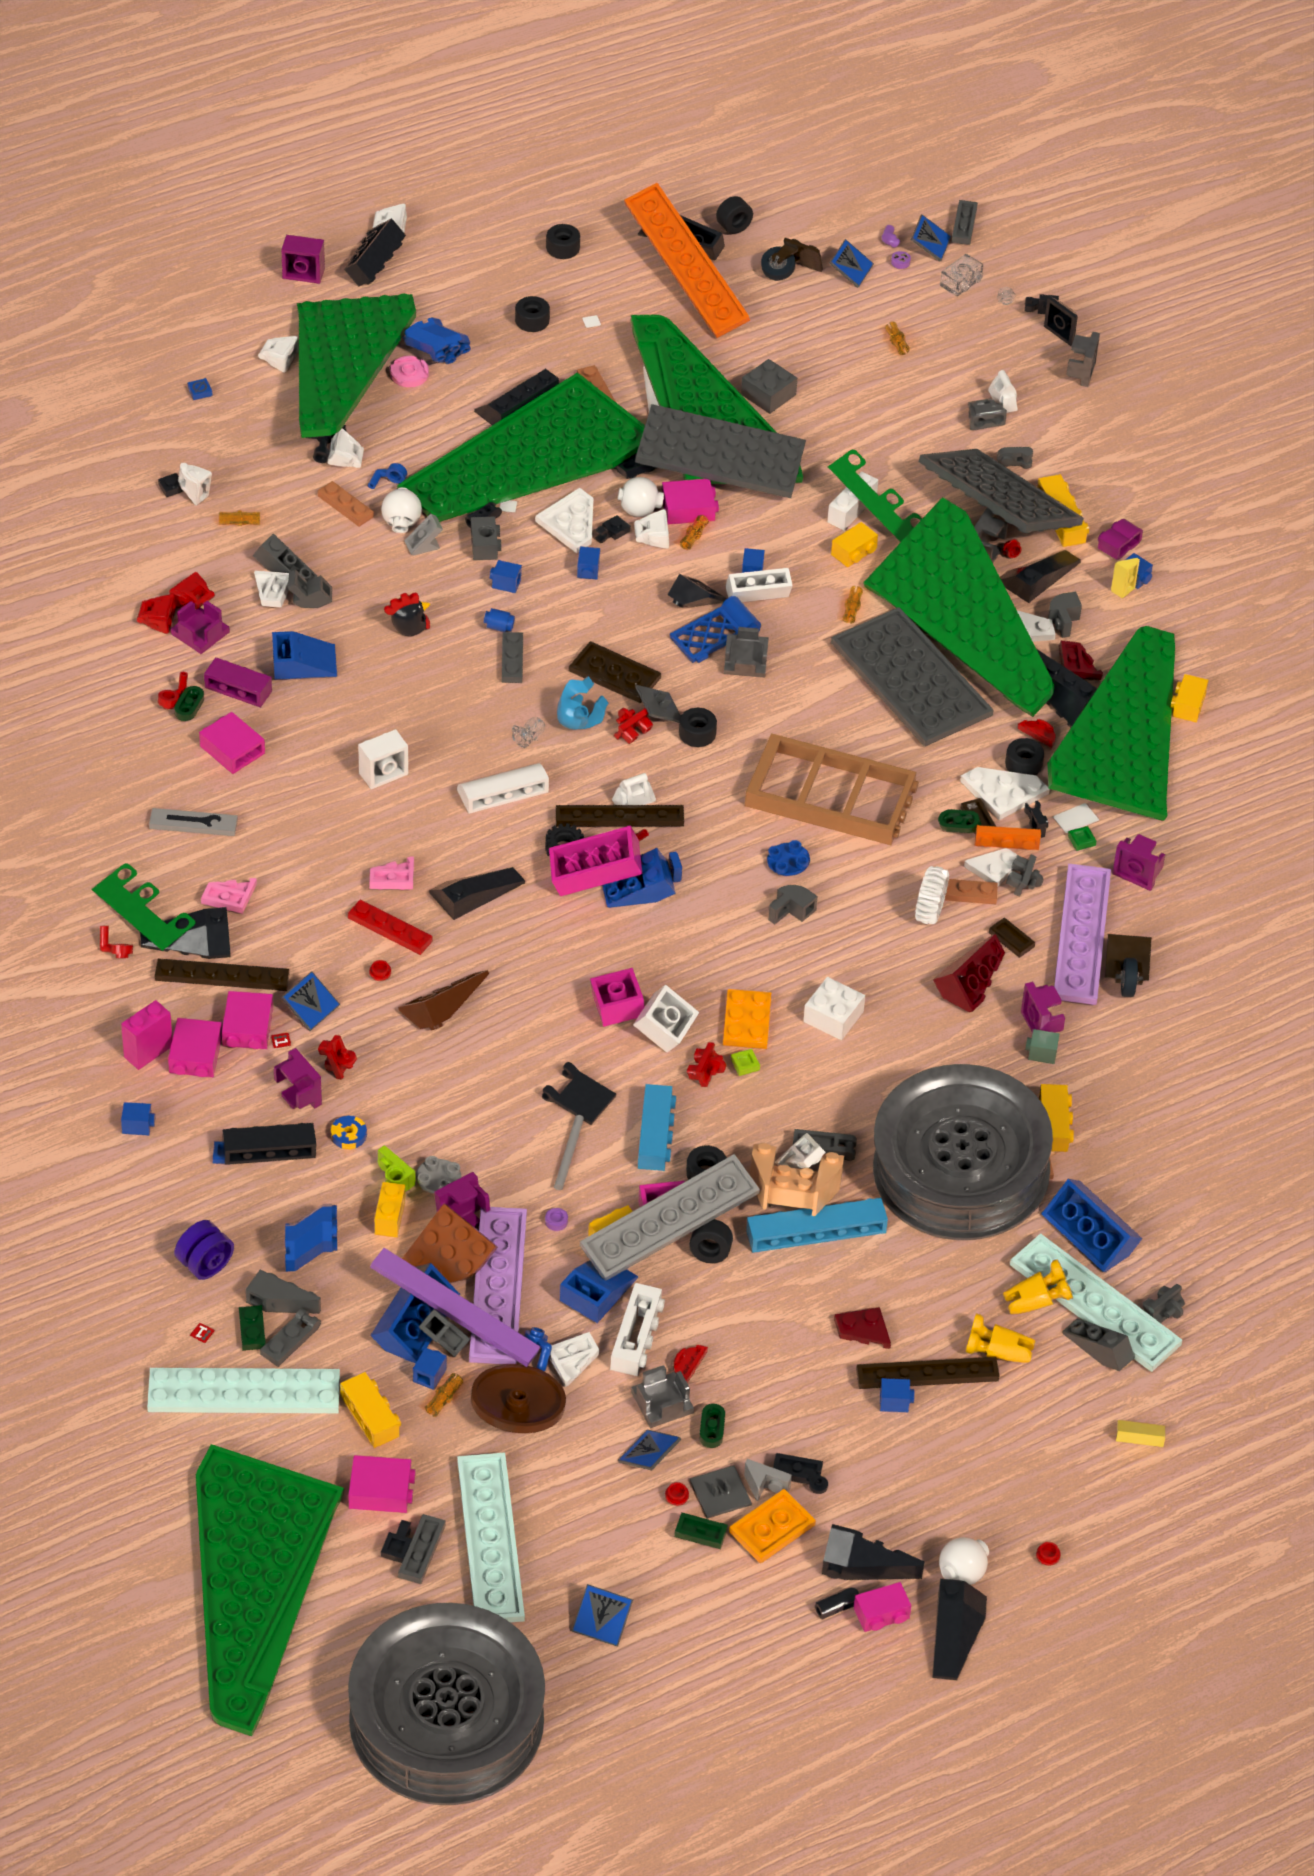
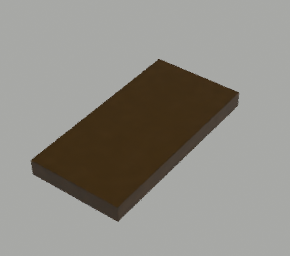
(613, 671)

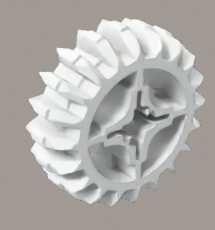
(932, 895)

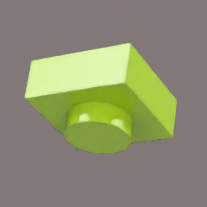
(745, 1062)

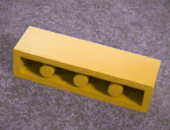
(1059, 490)

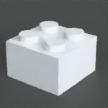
(383, 759)
(834, 1008)
(666, 1018)

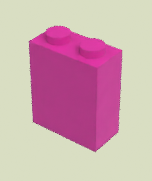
(688, 499)
(232, 742)
(247, 1020)
(147, 1034)
(195, 1047)
(381, 1484)

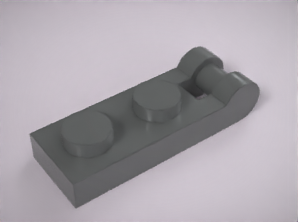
(830, 1141)
(290, 1337)

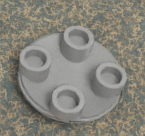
(437, 1173)

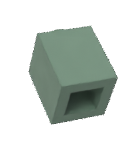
(1042, 1046)

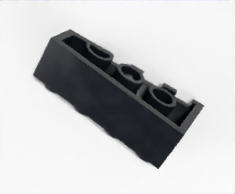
(708, 238)
(374, 252)
(518, 397)
(1070, 690)

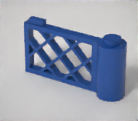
(734, 615)

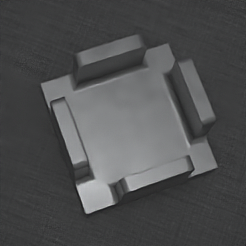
(1083, 369)
(988, 526)
(746, 653)
(662, 1396)

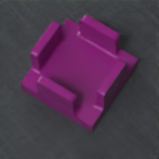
(200, 627)
(1136, 863)
(1035, 1008)
(305, 1081)
(464, 1197)

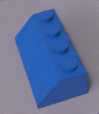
(1091, 1225)
(399, 1326)

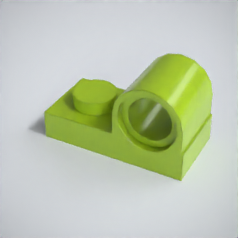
(395, 1168)

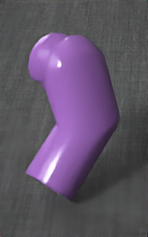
(890, 238)

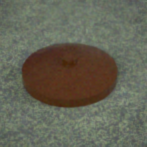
(518, 1398)

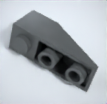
(279, 558)
(280, 1296)
(1103, 1344)

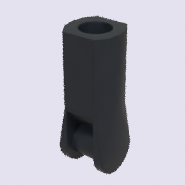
(488, 510)
(836, 1603)

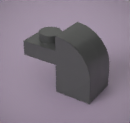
(309, 593)
(1063, 610)
(793, 900)
(444, 1332)

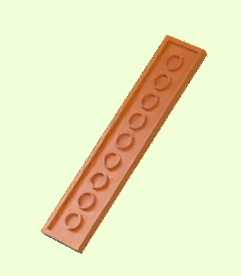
(687, 260)

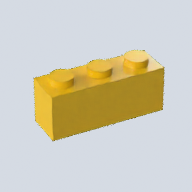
(1057, 1104)
(370, 1409)

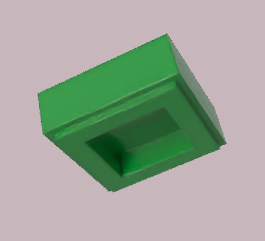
(1082, 838)

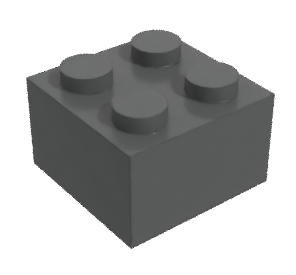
(769, 386)

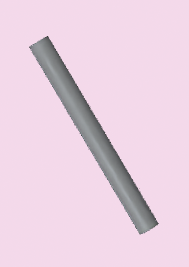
(569, 1151)

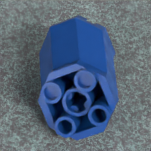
(437, 340)
(311, 1236)

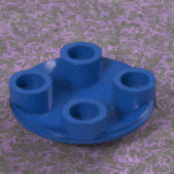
(788, 858)

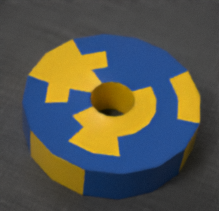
(348, 1124)

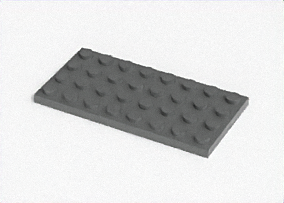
(720, 451)
(1001, 490)
(912, 676)

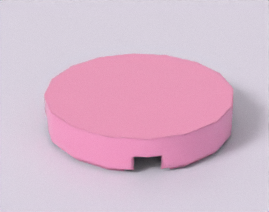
(409, 371)

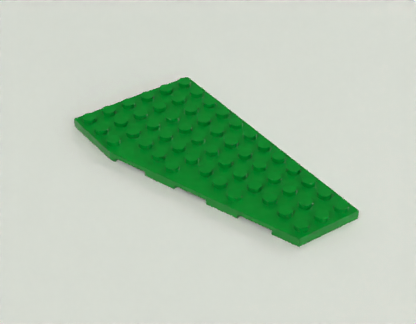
(539, 446)

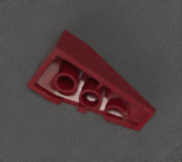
(969, 976)

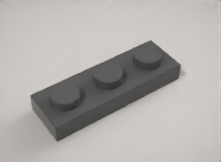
(964, 222)
(512, 657)
(422, 1549)

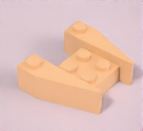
(795, 1186)

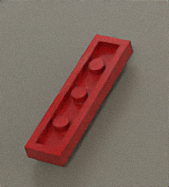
(390, 927)

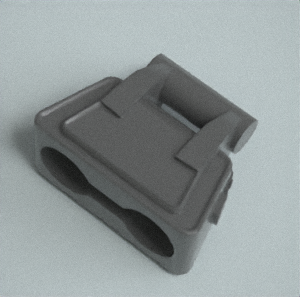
(986, 414)

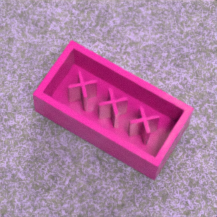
(595, 861)

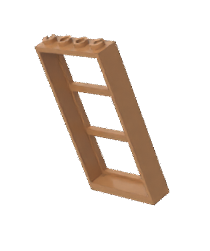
(824, 817)

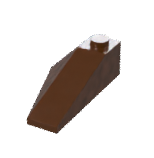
(443, 1003)

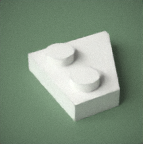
(272, 587)
(1038, 627)
(992, 866)
(802, 1153)
(573, 1356)

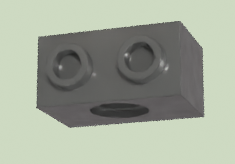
(484, 538)

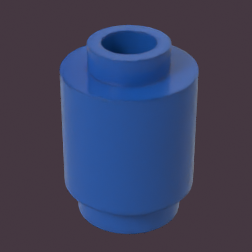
(499, 620)

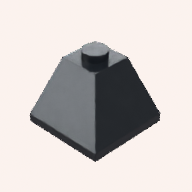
(1060, 320)
(693, 593)

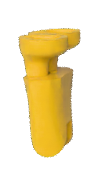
(1035, 1291)
(1002, 1343)

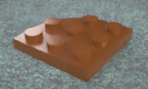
(451, 1246)

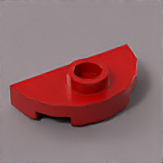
(1039, 730)
(688, 1360)

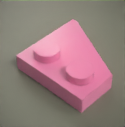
(393, 875)
(229, 894)

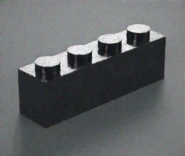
(269, 1143)

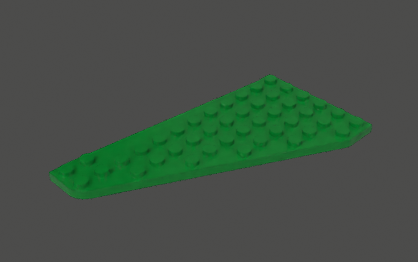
(343, 352)
(687, 379)
(956, 596)
(1123, 734)
(257, 1560)

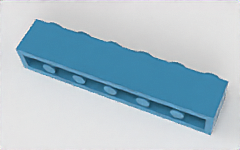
(830, 1224)

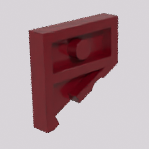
(1074, 658)
(863, 1327)

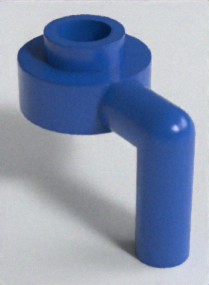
(395, 473)
(538, 1337)

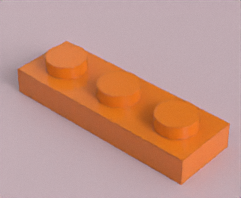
(1007, 837)

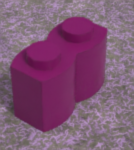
(1119, 538)

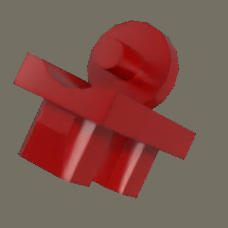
(630, 722)
(337, 1055)
(708, 1064)

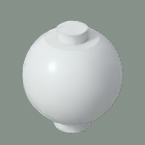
(640, 497)
(401, 509)
(964, 1560)

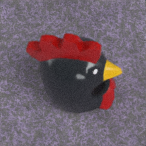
(407, 614)

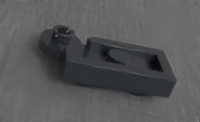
(803, 1471)

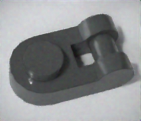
(1015, 456)

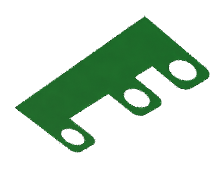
(876, 504)
(133, 908)

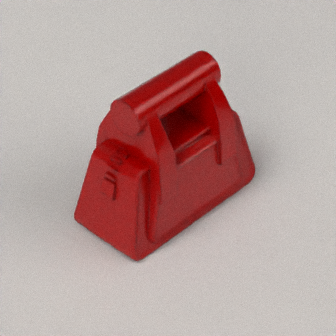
(192, 589)
(158, 613)

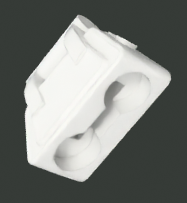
(397, 213)
(280, 352)
(1003, 392)
(345, 451)
(195, 482)
(653, 530)
(634, 791)

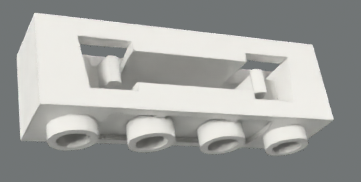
(624, 1356)

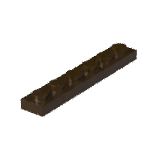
(620, 815)
(222, 974)
(930, 1372)

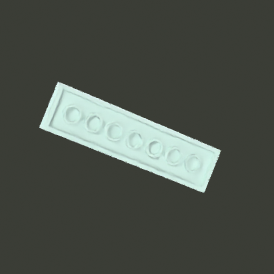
(1100, 1303)
(243, 1390)
(490, 1535)

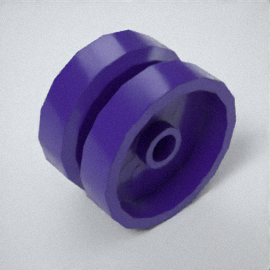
(204, 1249)

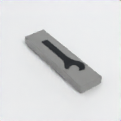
(193, 822)

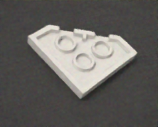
(570, 520)
(1004, 790)

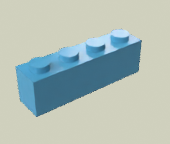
(655, 1127)

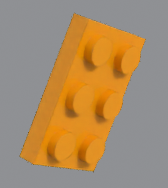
(747, 1019)
(772, 1526)

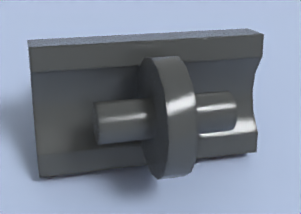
(1026, 877)
(1167, 1305)

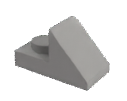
(423, 537)
(762, 1476)

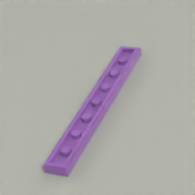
(455, 1307)

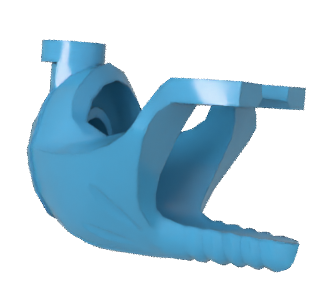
(572, 713)

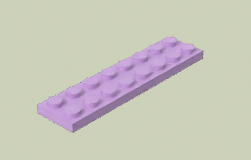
(1082, 933)
(500, 1279)

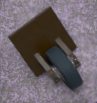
(780, 261)
(1128, 961)

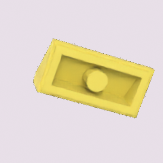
(1125, 577)
(1140, 1433)

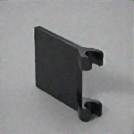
(581, 1096)

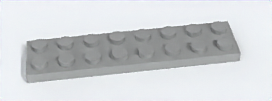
(669, 1217)

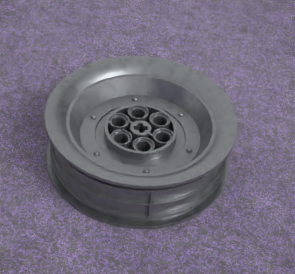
(962, 1152)
(422, 1754)

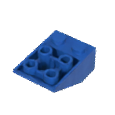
(302, 656)
(649, 887)
(590, 1293)

